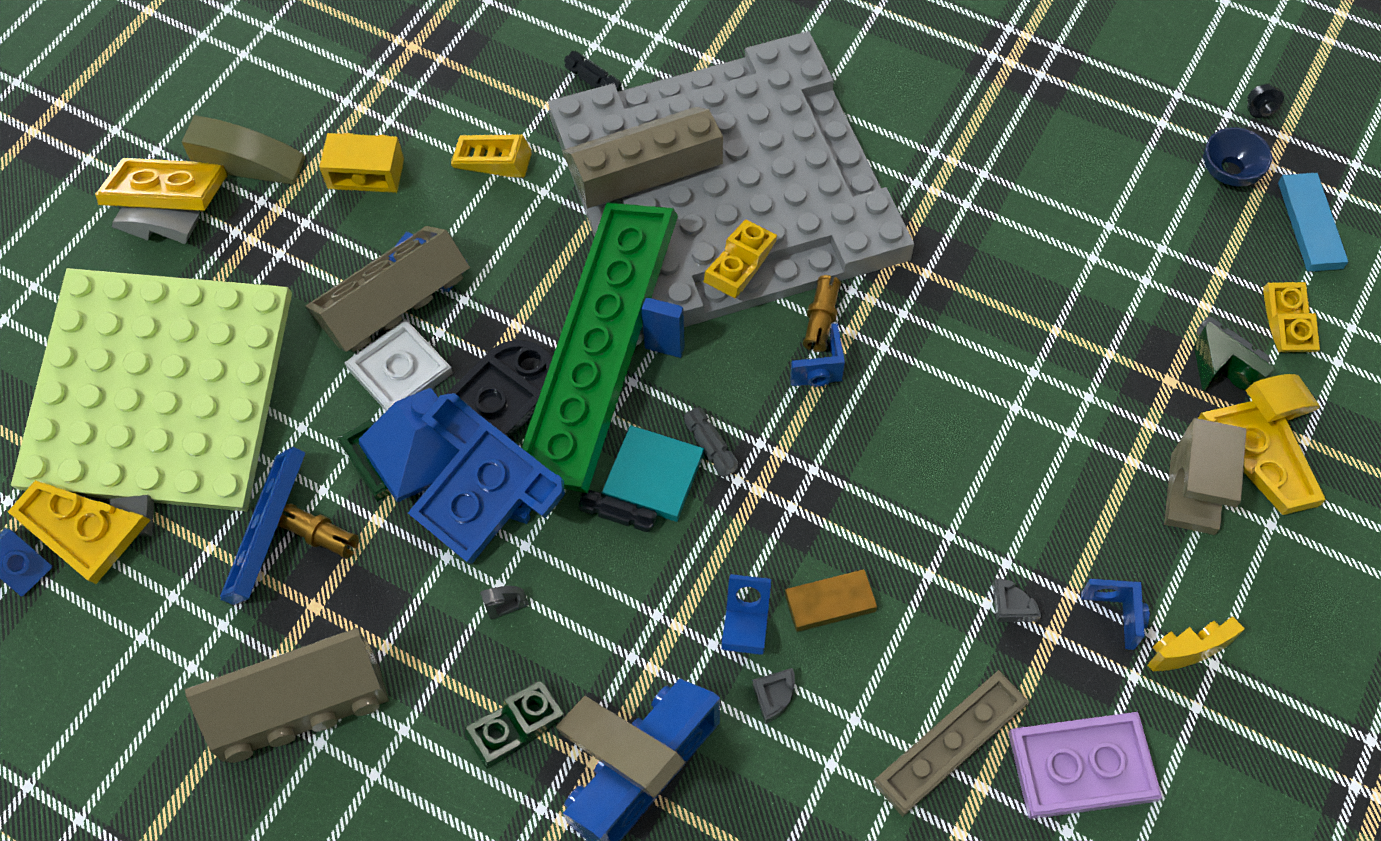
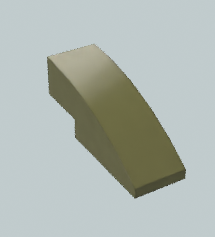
(241, 151)

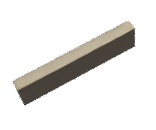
(950, 743)
(620, 746)

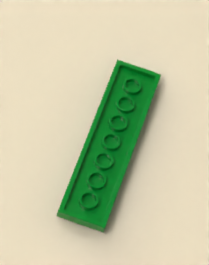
(598, 341)

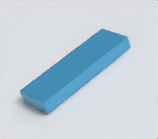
(1312, 222)

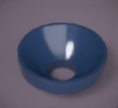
(1239, 147)

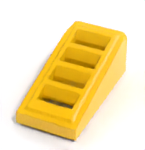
(513, 160)

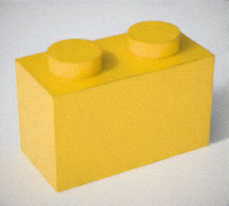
(362, 162)

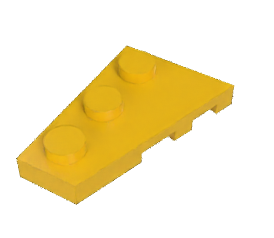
(1272, 458)
(78, 529)

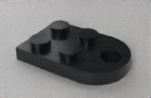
(501, 388)

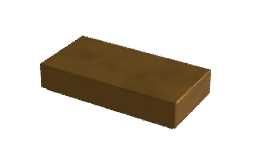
(830, 600)

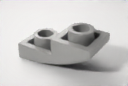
(143, 221)

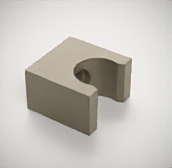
(1205, 475)

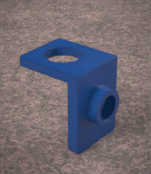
(820, 371)
(19, 563)
(1134, 611)
(746, 621)

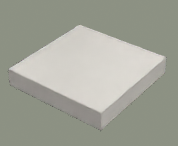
(398, 365)

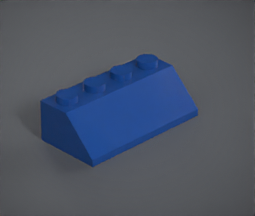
(612, 804)

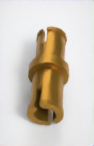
(822, 313)
(318, 531)

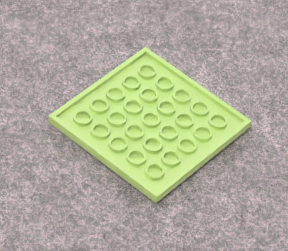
(155, 389)

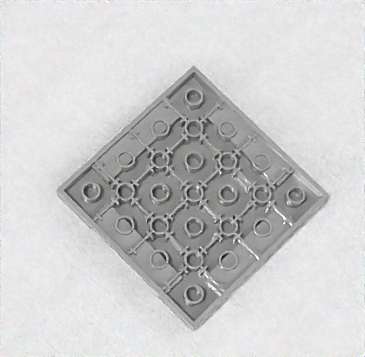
(784, 168)

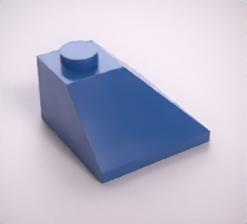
(406, 448)

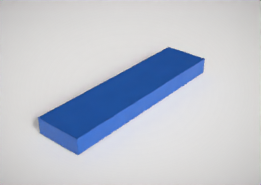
(262, 526)

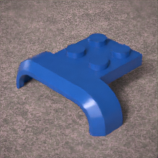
(481, 481)

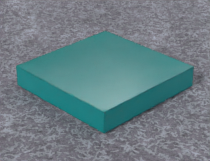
(654, 472)

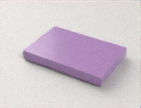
(1084, 765)

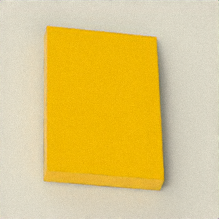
(161, 184)

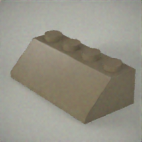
(645, 155)
(387, 289)
(288, 696)

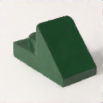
(1222, 354)

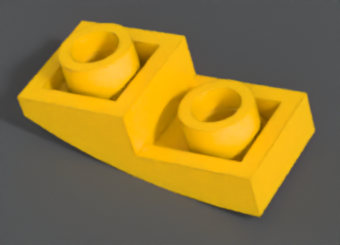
(741, 259)
(1289, 317)
(1282, 397)
(1191, 648)

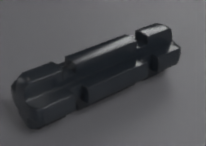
(590, 71)
(618, 511)

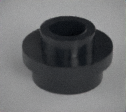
(1264, 100)

